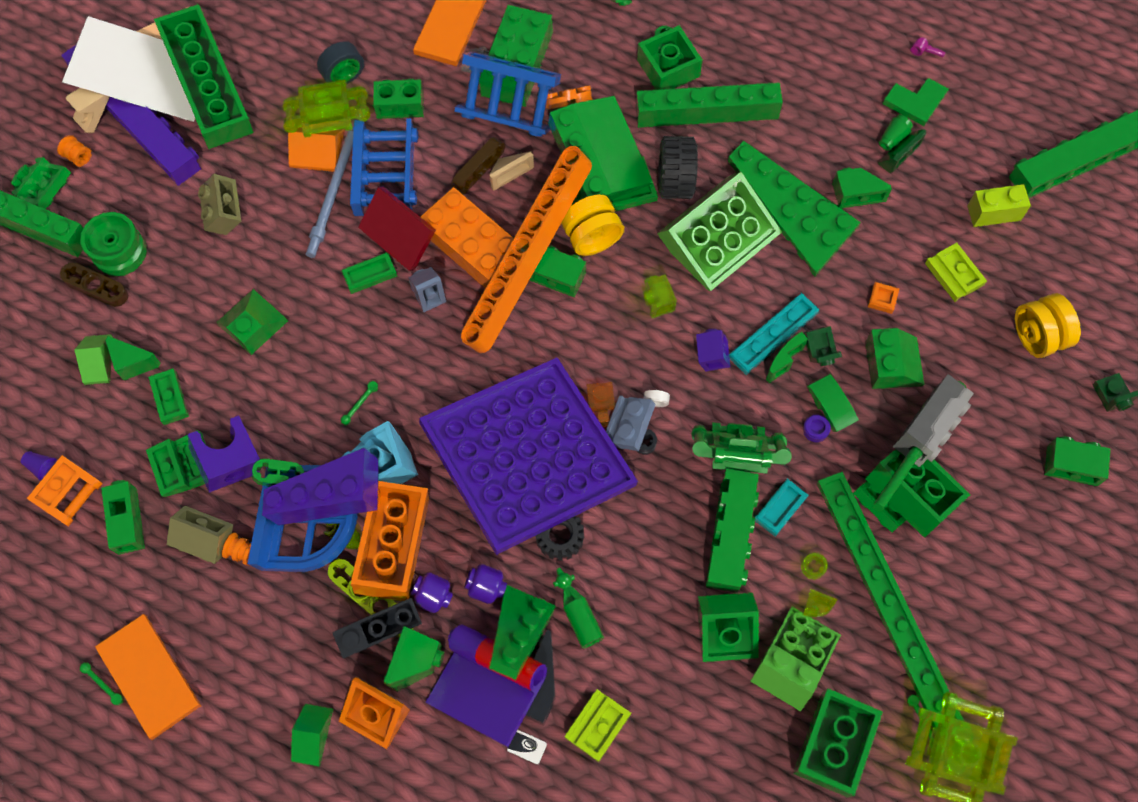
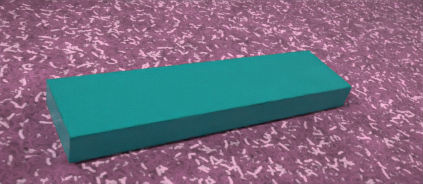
(773, 334)

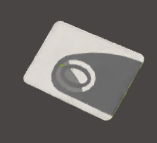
(527, 747)

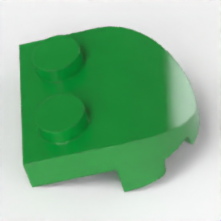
(39, 182)

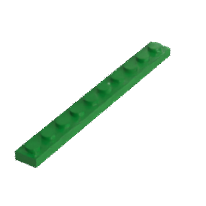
(885, 593)

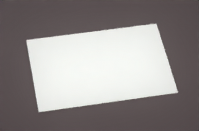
(127, 68)

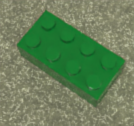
(522, 40)

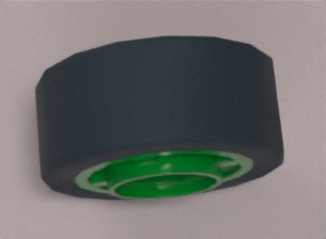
(340, 62)

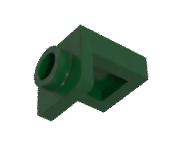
(822, 346)

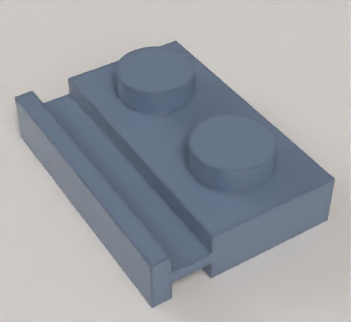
(630, 422)

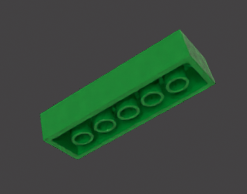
(203, 76)

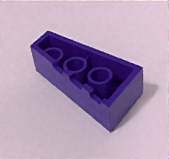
(326, 491)

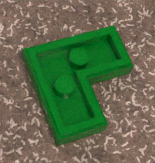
(917, 106)

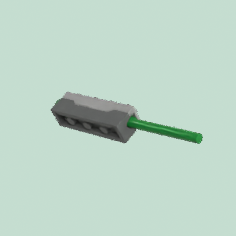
(928, 431)

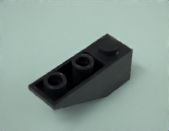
(376, 628)
(545, 697)

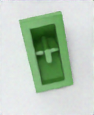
(94, 360)

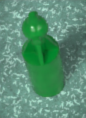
(578, 612)

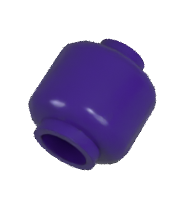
(485, 583)
(431, 592)

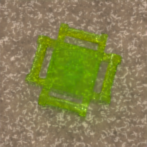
(325, 108)
(962, 750)

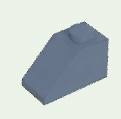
(427, 288)

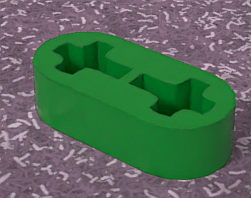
(277, 467)

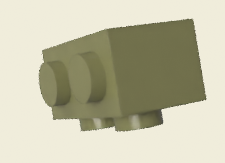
(219, 204)
(198, 534)

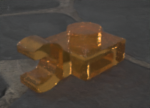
(601, 400)

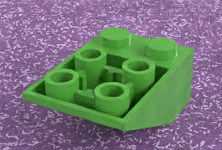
(796, 659)

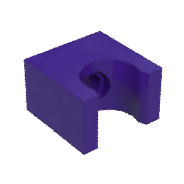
(228, 464)

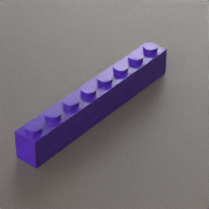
(153, 135)

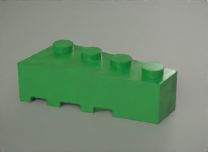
(732, 531)

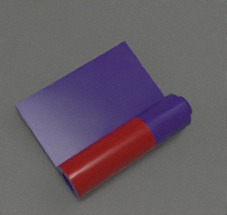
(481, 695)

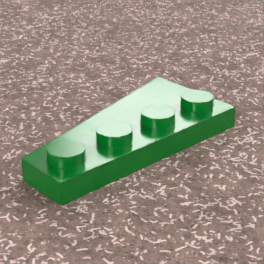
(518, 630)

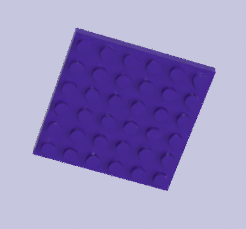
(527, 454)

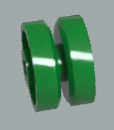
(113, 244)

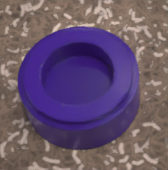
(816, 428)

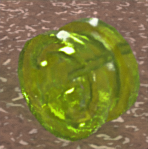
(820, 572)

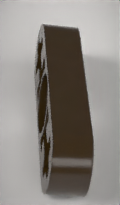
(478, 165)
(99, 293)

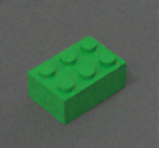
(924, 495)
(838, 743)

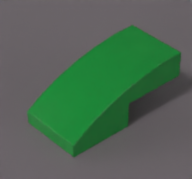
(783, 360)
(833, 402)

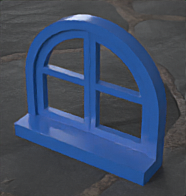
(268, 536)

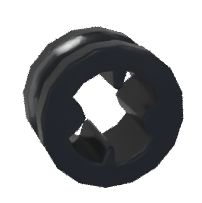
(644, 450)

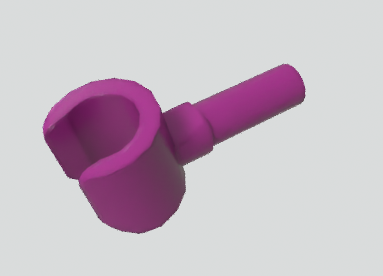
(922, 45)

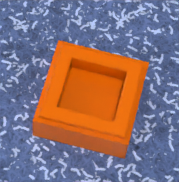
(883, 297)

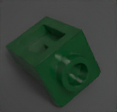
(1114, 393)

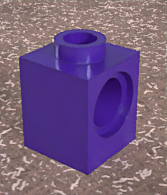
(713, 350)

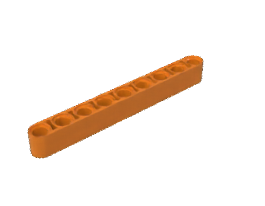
(526, 250)

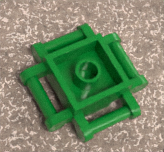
(740, 447)

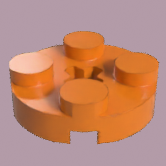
(568, 97)

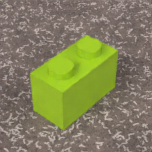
(998, 205)

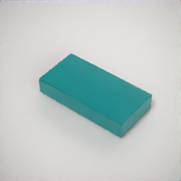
(781, 507)

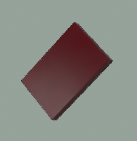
(396, 228)

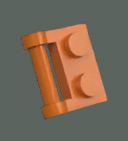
(57, 485)

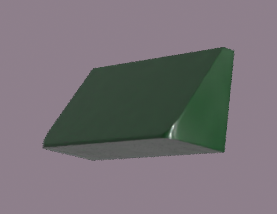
(902, 151)

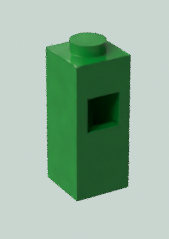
(122, 517)

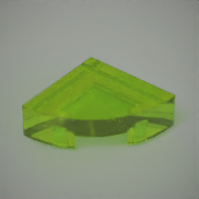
(818, 604)

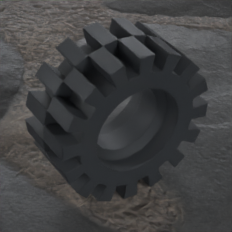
(566, 549)

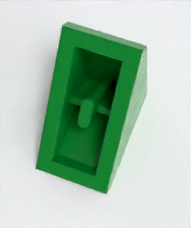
(129, 359)
(310, 734)

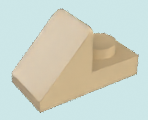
(88, 108)

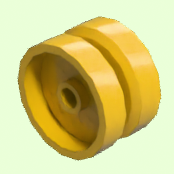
(592, 225)
(1047, 325)

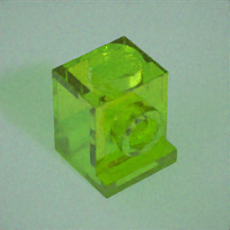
(659, 296)

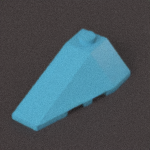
(393, 456)

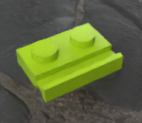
(955, 272)
(597, 725)

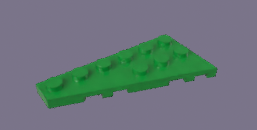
(802, 214)

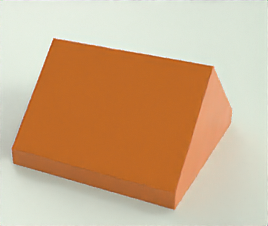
(315, 152)
(372, 713)

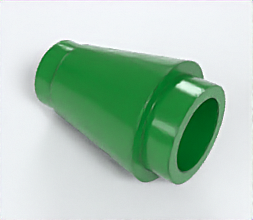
(895, 132)

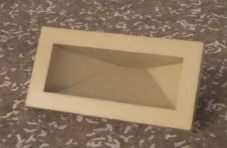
(510, 168)

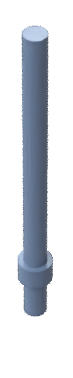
(318, 231)

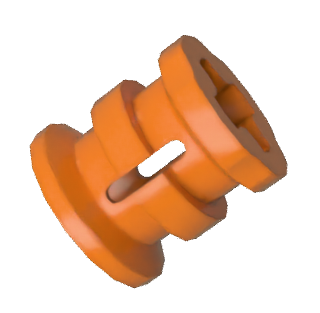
(74, 151)
(237, 548)

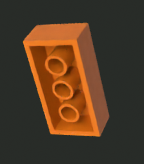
(468, 235)
(391, 542)

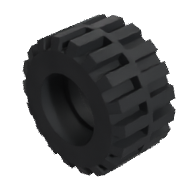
(677, 167)

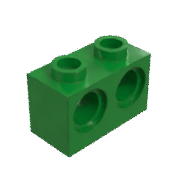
(400, 102)

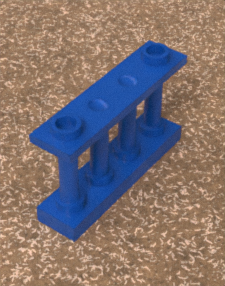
(522, 75)
(362, 156)

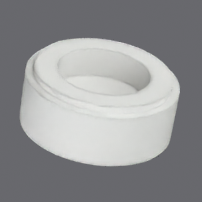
(660, 398)

